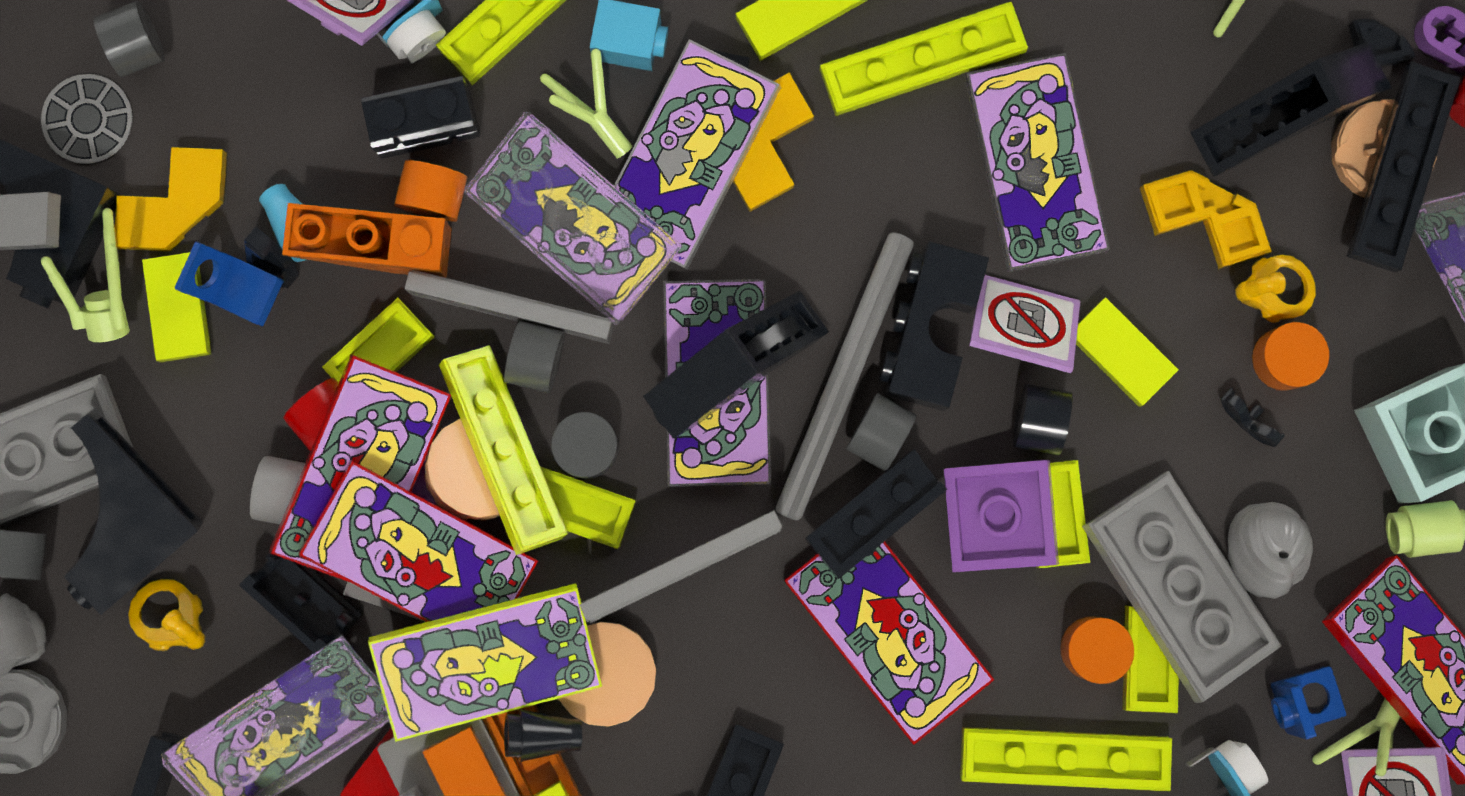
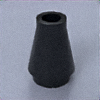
(539, 735)

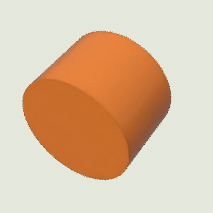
(430, 190)
(1290, 356)
(1097, 649)

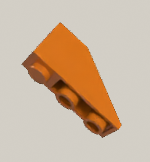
(367, 239)

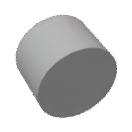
(273, 488)

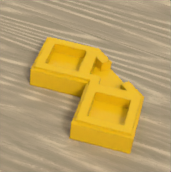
(762, 172)
(193, 193)
(1228, 218)

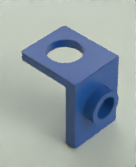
(233, 284)
(1291, 708)

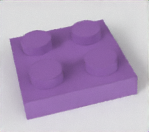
(1001, 516)

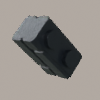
(420, 117)

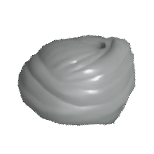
(1269, 548)
(21, 634)

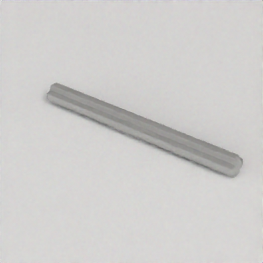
(844, 376)

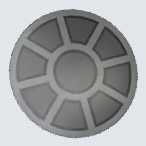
(86, 118)

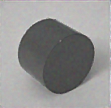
(129, 39)
(534, 356)
(881, 432)
(585, 445)
(21, 554)

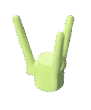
(103, 310)

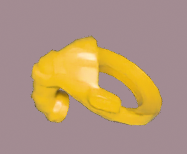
(1264, 283)
(178, 627)

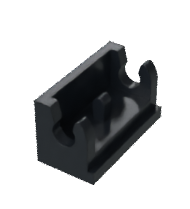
(301, 601)

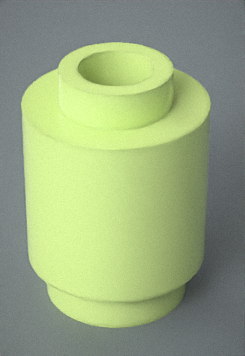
(1426, 529)

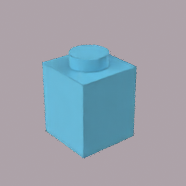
(628, 34)

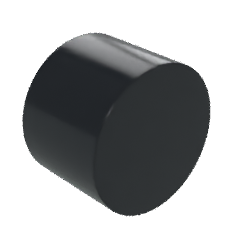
(1042, 419)

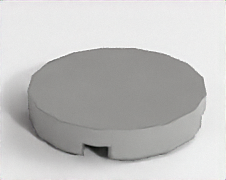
(30, 720)

